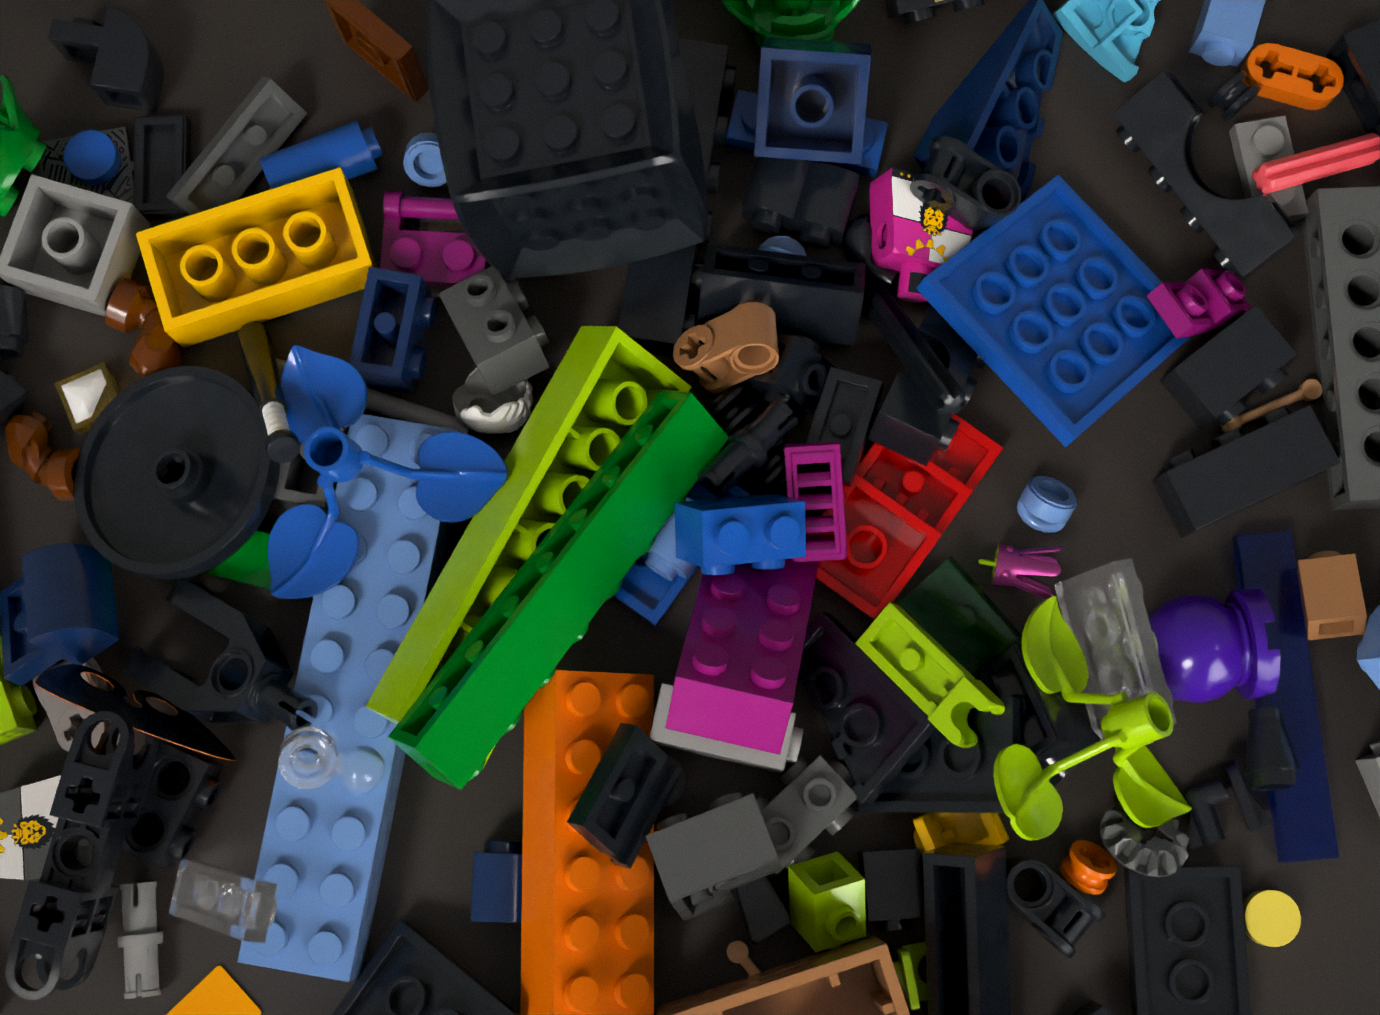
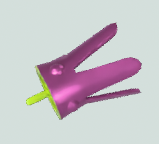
(1013, 563)

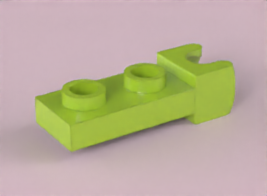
(927, 674)

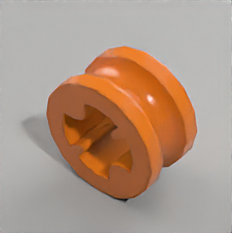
(1088, 867)

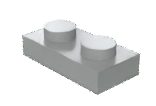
(1263, 142)

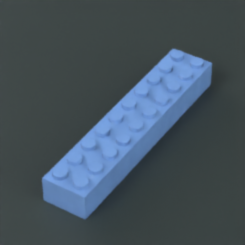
(331, 840)

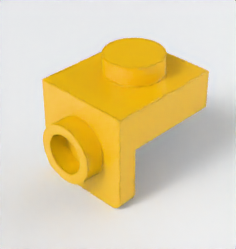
(941, 829)

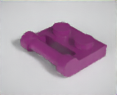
(437, 256)

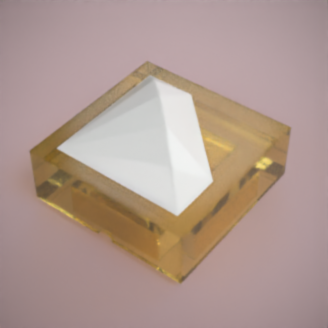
(87, 395)

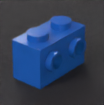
(740, 531)

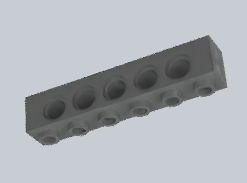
(1335, 322)

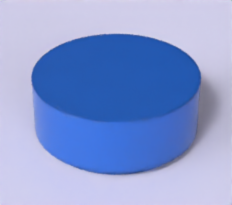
(92, 157)

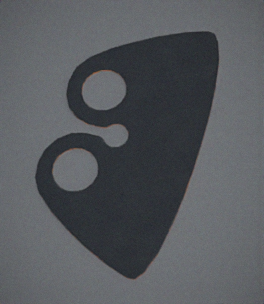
(181, 729)

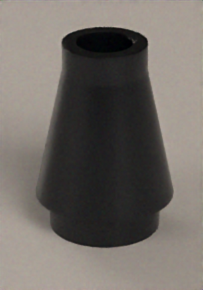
(1269, 752)

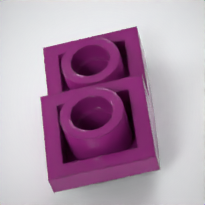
(1200, 303)

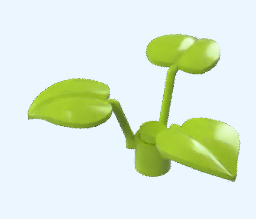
(1129, 725)

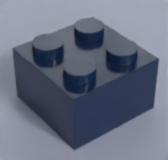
(812, 100)

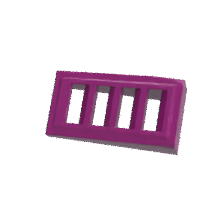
(819, 546)

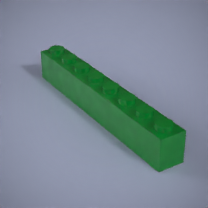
(558, 590)

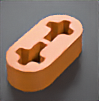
(1292, 74)

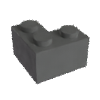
(712, 854)

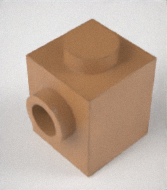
(1331, 595)

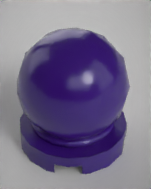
(1216, 646)

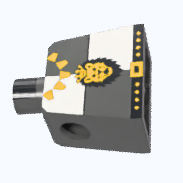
(29, 829)

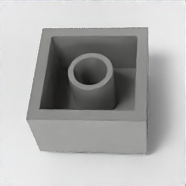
(71, 244)

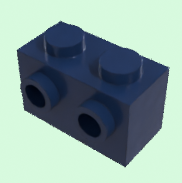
(392, 329)

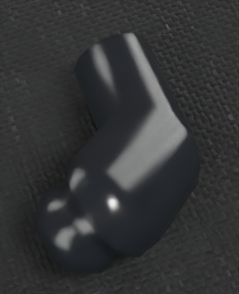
(858, 249)

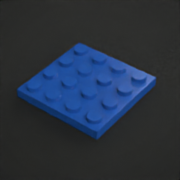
(1055, 309)

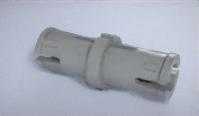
(140, 940)

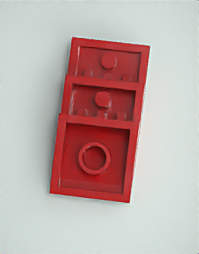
(900, 513)

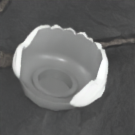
(488, 413)

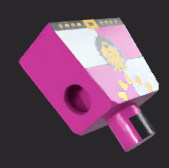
(910, 233)

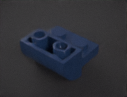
(57, 610)

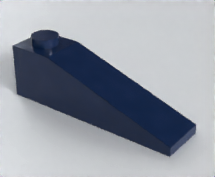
(1001, 97)

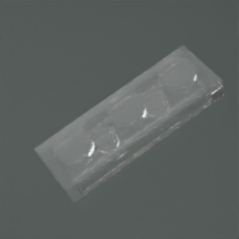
(224, 900)

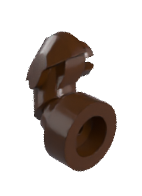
(132, 309)
(30, 450)

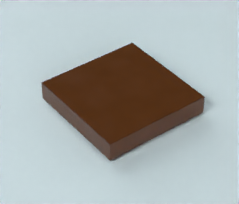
(378, 46)

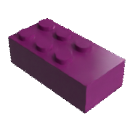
(743, 655)

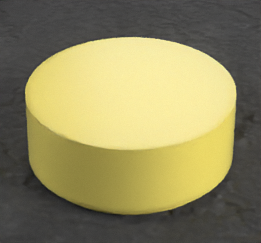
(1271, 918)

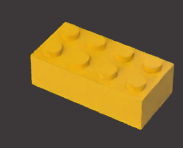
(257, 257)

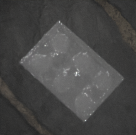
(1114, 633)

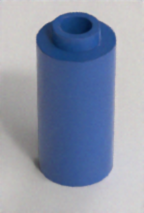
(341, 147)

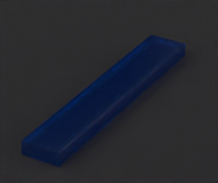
(1301, 814)

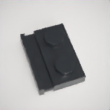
(624, 795)

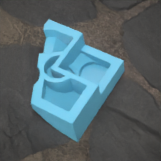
(1109, 30)

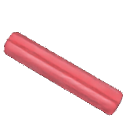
(1317, 163)

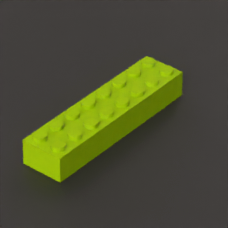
(571, 432)

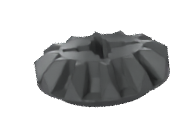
(1156, 858)

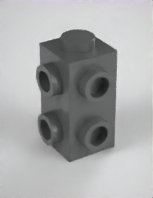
(813, 800)

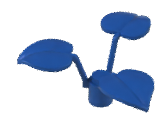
(307, 545)

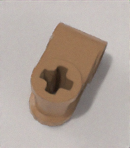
(733, 349)

